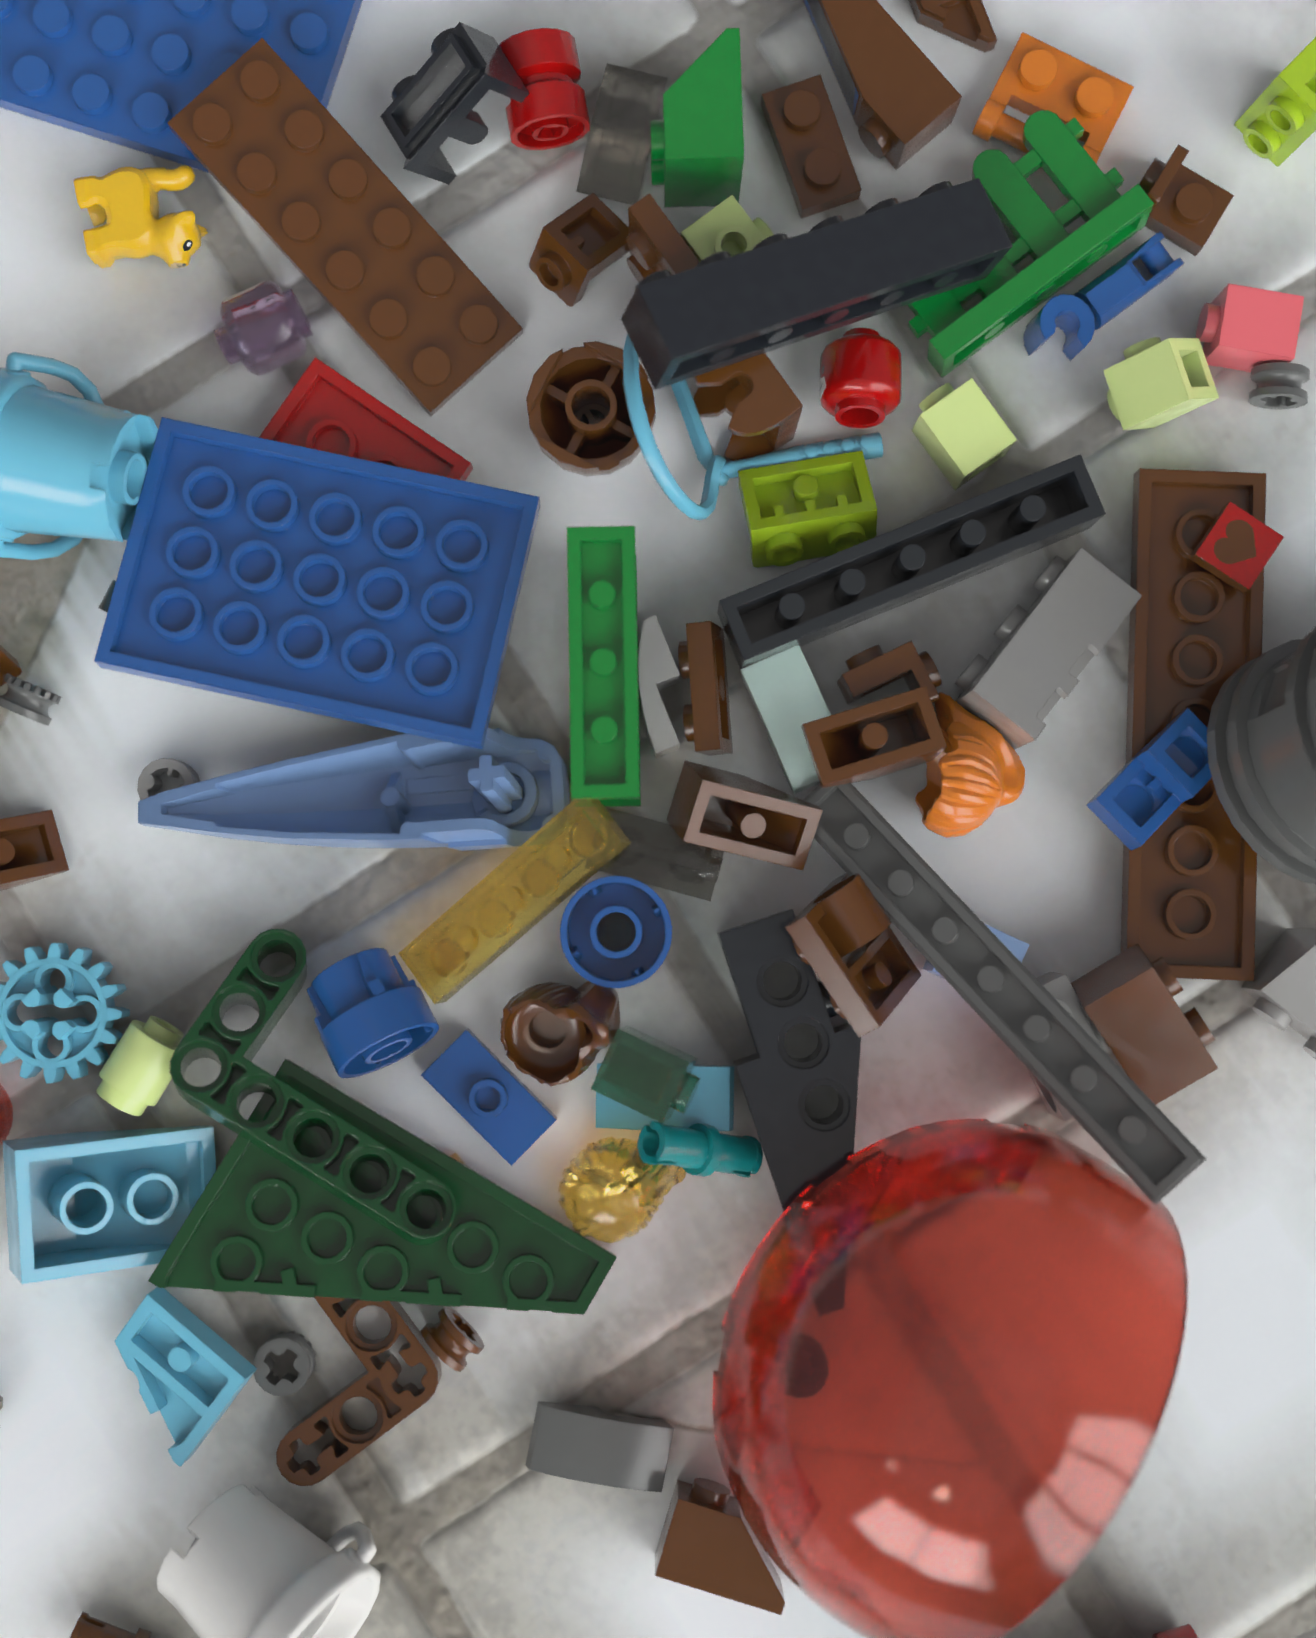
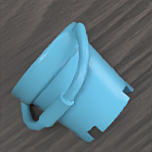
(65, 460)

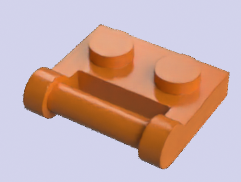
(1053, 81)

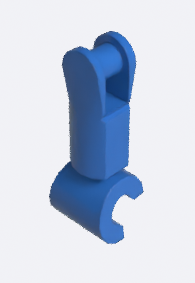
(1100, 299)

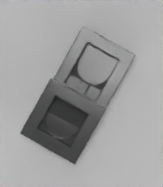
(599, 1447)

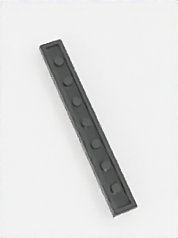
(1005, 994)

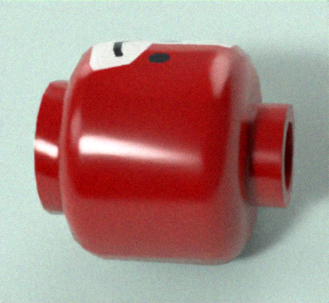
(860, 378)

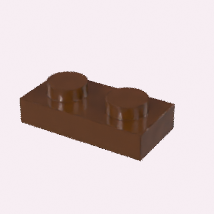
(810, 146)
(704, 663)

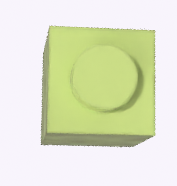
(962, 432)

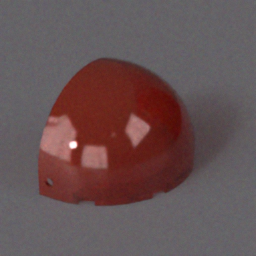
(948, 1374)

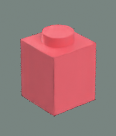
(1249, 327)

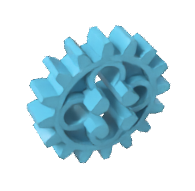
(80, 1038)

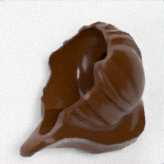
(559, 1029)

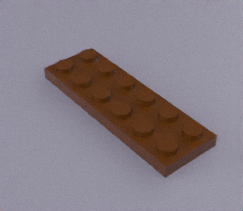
(345, 226)

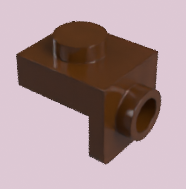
(874, 670)

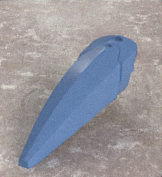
(380, 796)

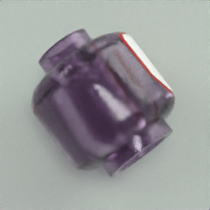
(263, 328)

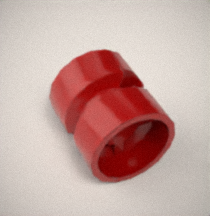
(557, 105)

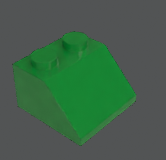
(701, 138)

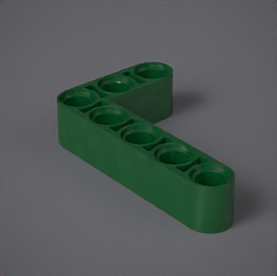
(294, 1111)

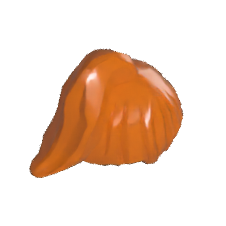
(970, 775)

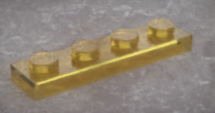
(513, 898)

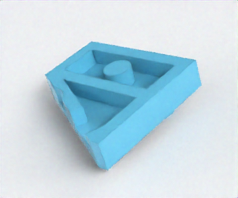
(181, 1369)

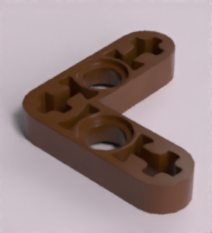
(376, 1384)

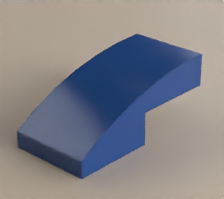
(1155, 781)

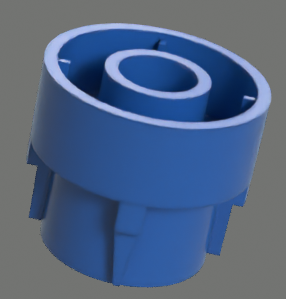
(581, 938)
(369, 1013)

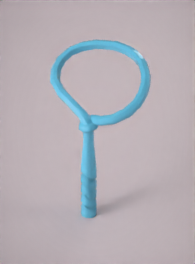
(717, 468)

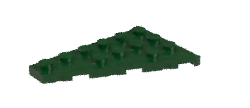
(286, 1236)

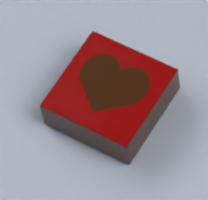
(1236, 547)

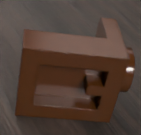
(1184, 202)
(578, 248)

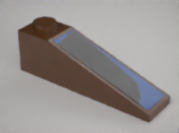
(884, 77)

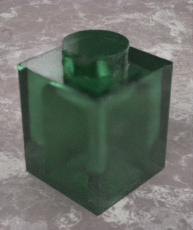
(647, 1075)

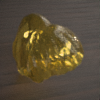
(612, 1191)

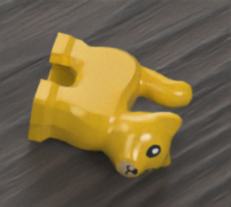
(132, 213)

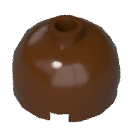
(577, 388)

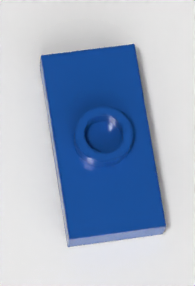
(489, 1096)

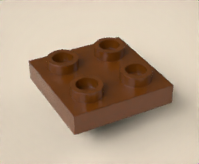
(854, 952)

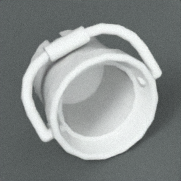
(268, 1574)

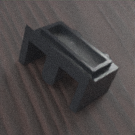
(442, 95)

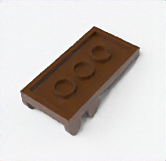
(750, 390)

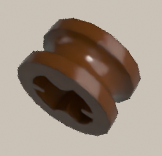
(452, 1338)

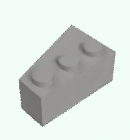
(1046, 646)

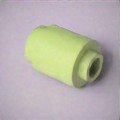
(139, 1066)

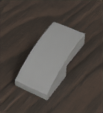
(656, 672)

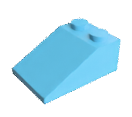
(101, 1197)

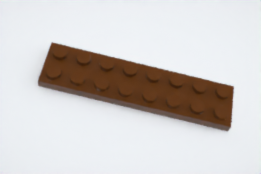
(1196, 876)

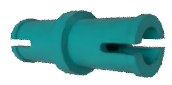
(699, 1149)

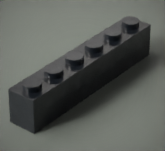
(813, 281)
(911, 561)

